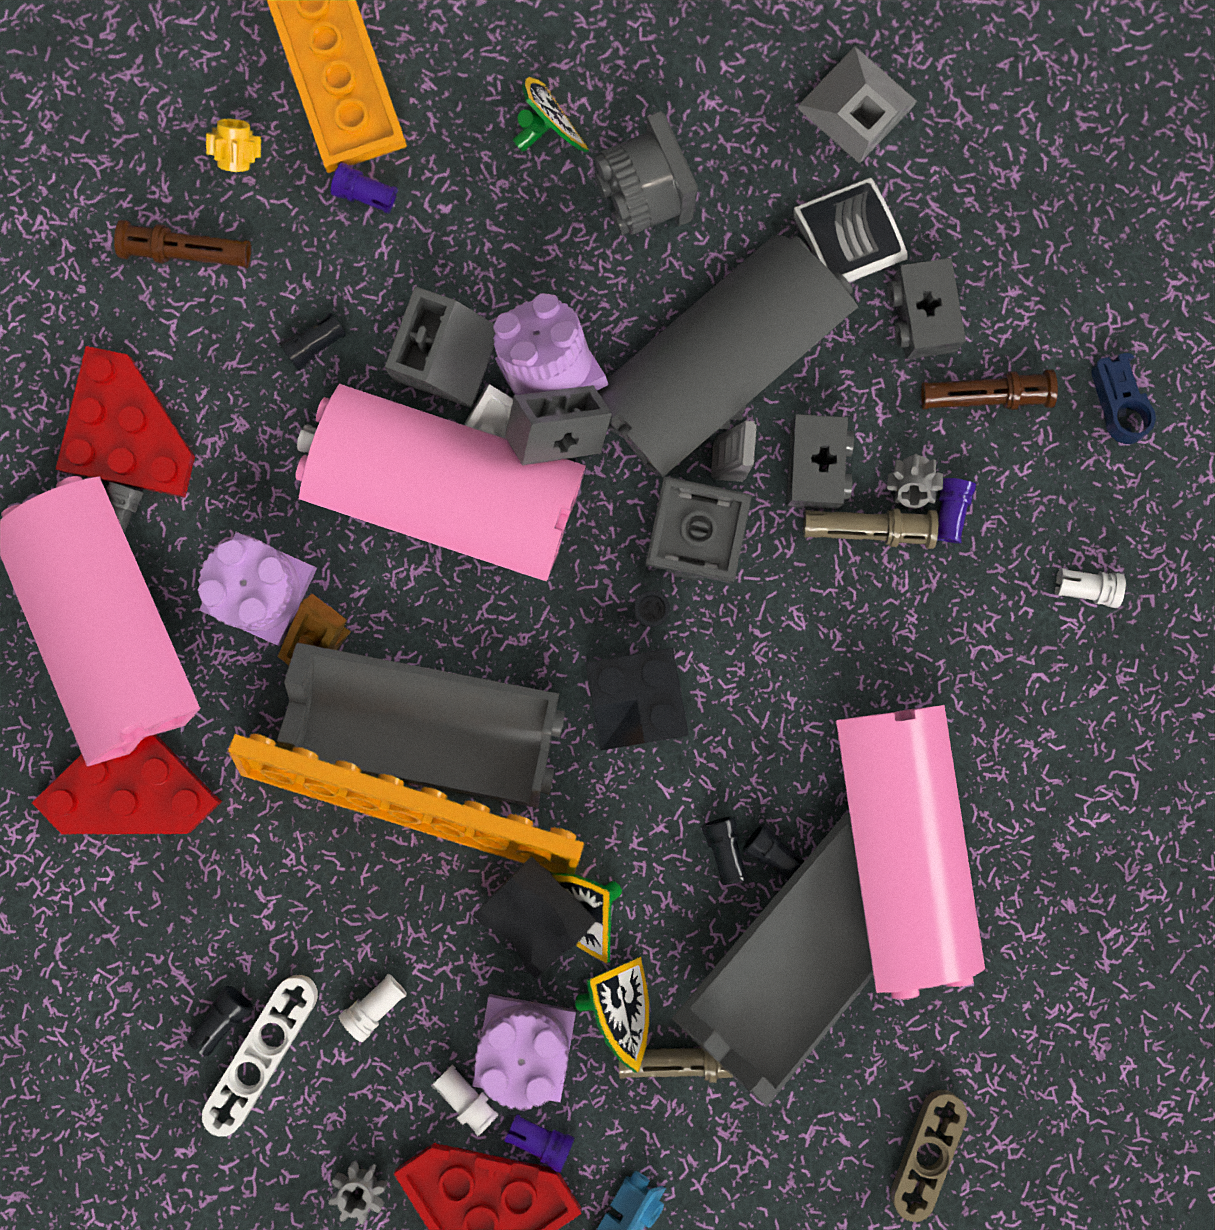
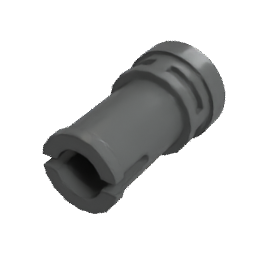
(124, 502)

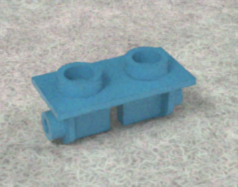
(636, 1203)

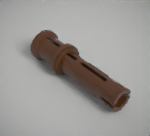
(160, 248)
(1011, 396)

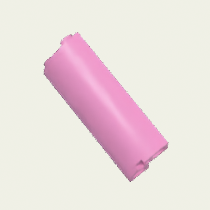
(437, 482)
(94, 619)
(910, 850)

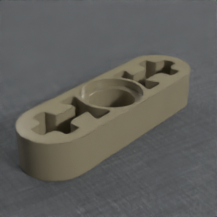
(937, 1172)

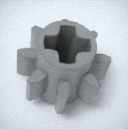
(915, 481)
(347, 1203)

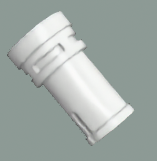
(1101, 588)
(364, 1015)

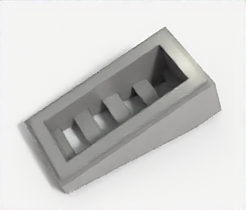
(734, 452)

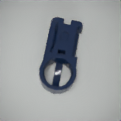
(1118, 391)

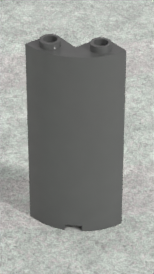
(724, 351)
(421, 724)
(787, 972)

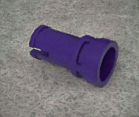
(355, 186)
(954, 500)
(547, 1145)

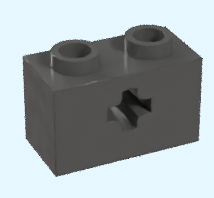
(936, 289)
(557, 424)
(805, 484)

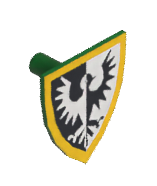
(548, 117)
(597, 901)
(621, 1010)

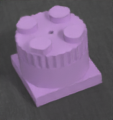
(544, 348)
(253, 587)
(523, 1051)

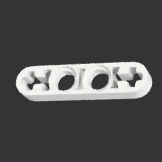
(259, 1053)

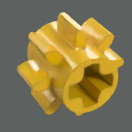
(233, 145)

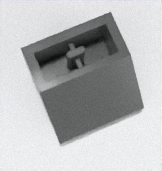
(441, 348)

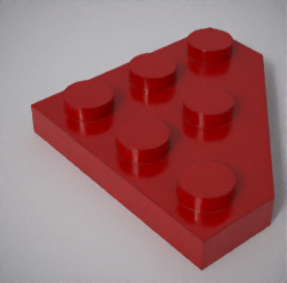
(122, 429)
(128, 795)
(484, 1191)

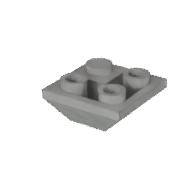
(857, 104)

